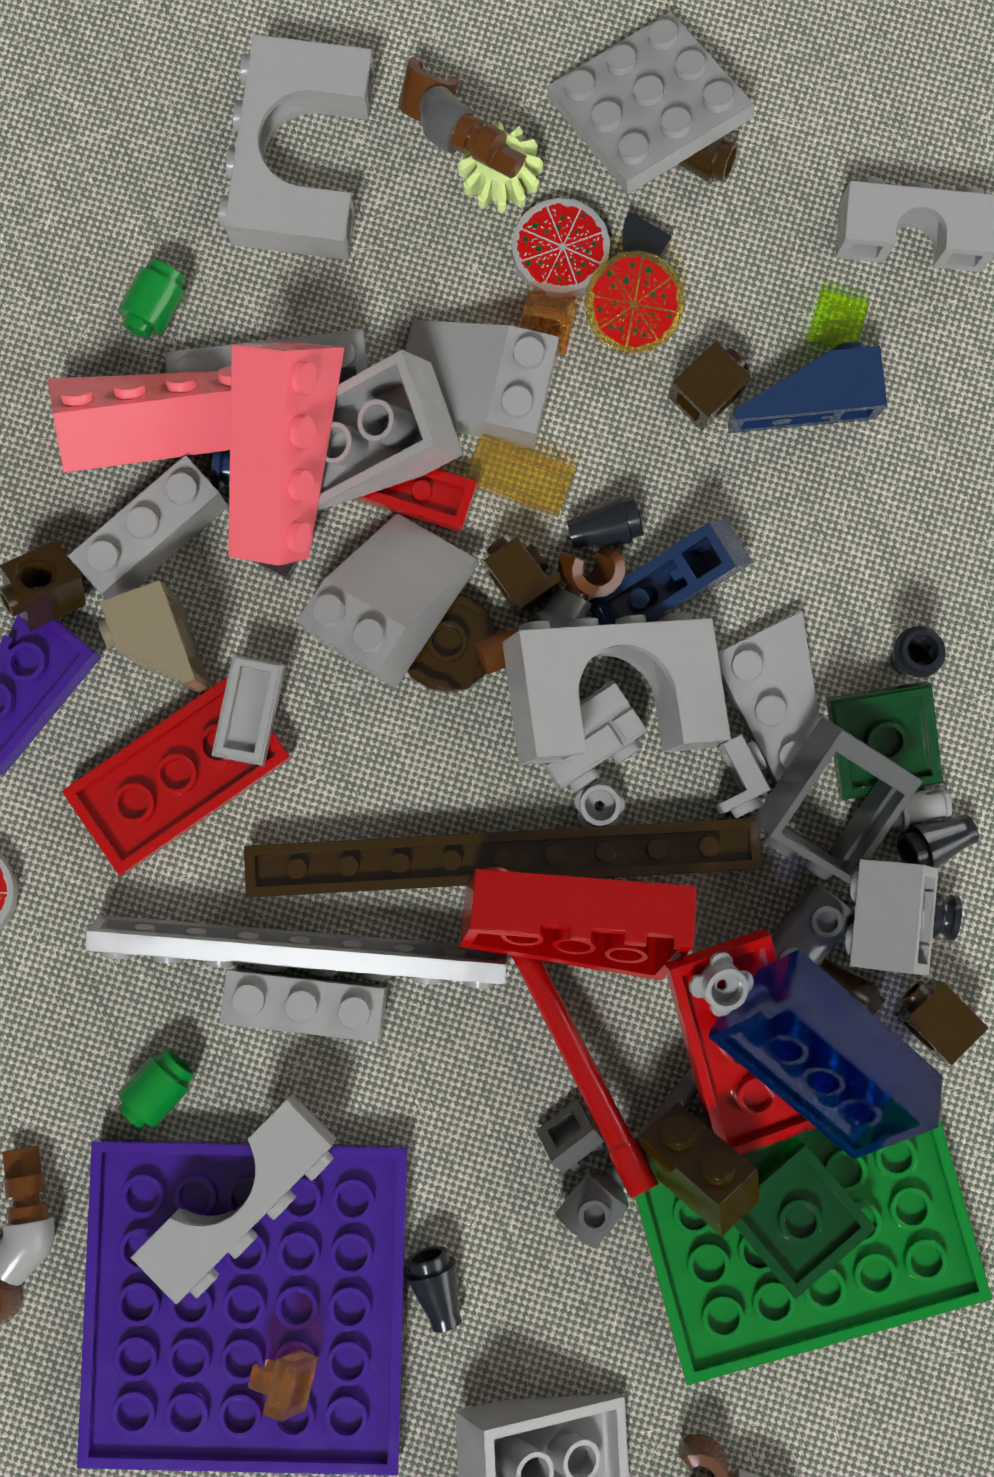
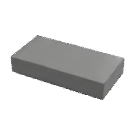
(248, 710)

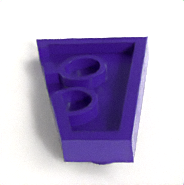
(35, 679)

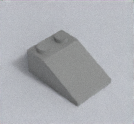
(489, 375)
(386, 429)
(388, 598)
(544, 1437)

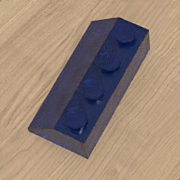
(830, 1058)

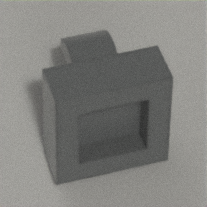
(570, 1137)

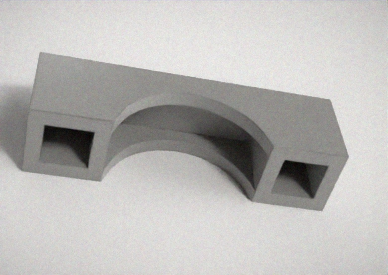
(189, 1245)

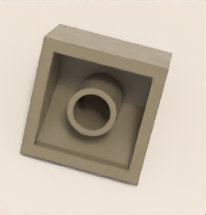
(154, 633)

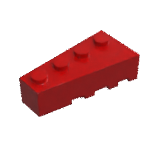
(579, 920)

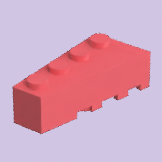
(140, 417)
(279, 446)

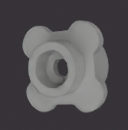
(734, 992)

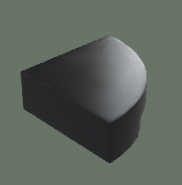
(643, 236)

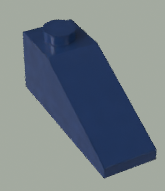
(832, 389)
(676, 575)

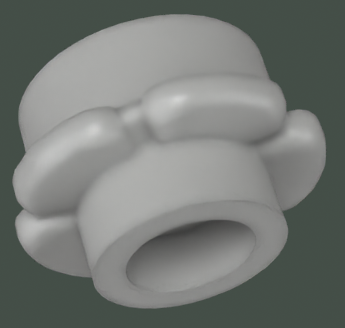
(603, 792)

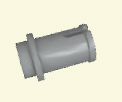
(925, 806)

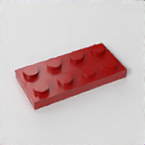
(164, 784)
(731, 1097)

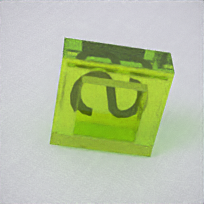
(836, 319)

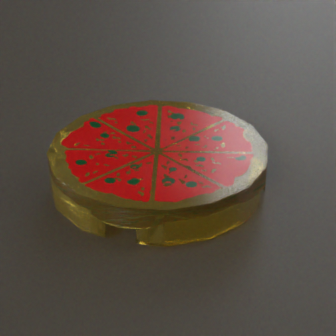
(634, 302)

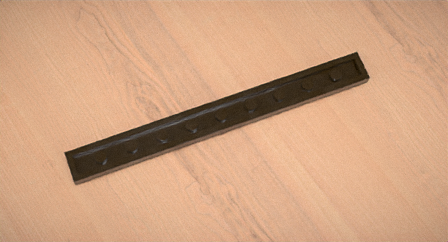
(455, 857)

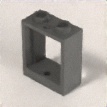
(867, 825)

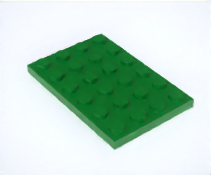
(738, 1315)

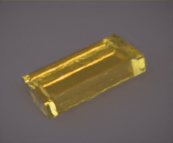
(520, 475)

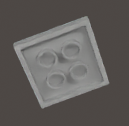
(650, 102)

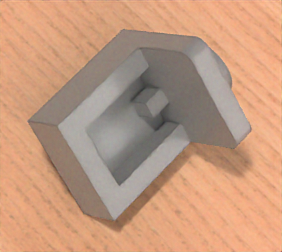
(745, 766)

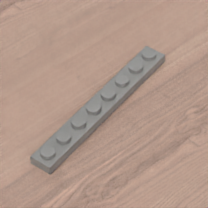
(278, 949)

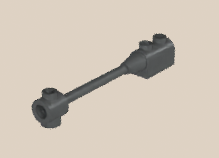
(810, 925)

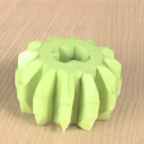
(497, 187)

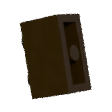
(701, 1168)

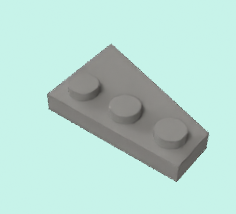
(773, 690)

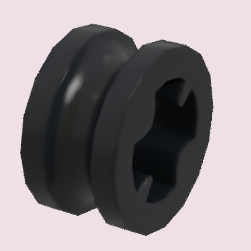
(947, 916)

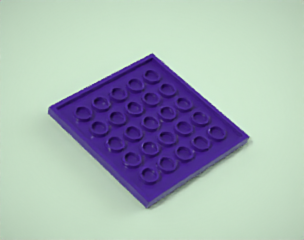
(322, 1278)

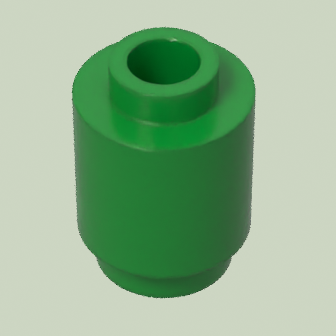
(152, 299)
(155, 1089)

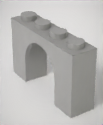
(280, 83)
(672, 654)

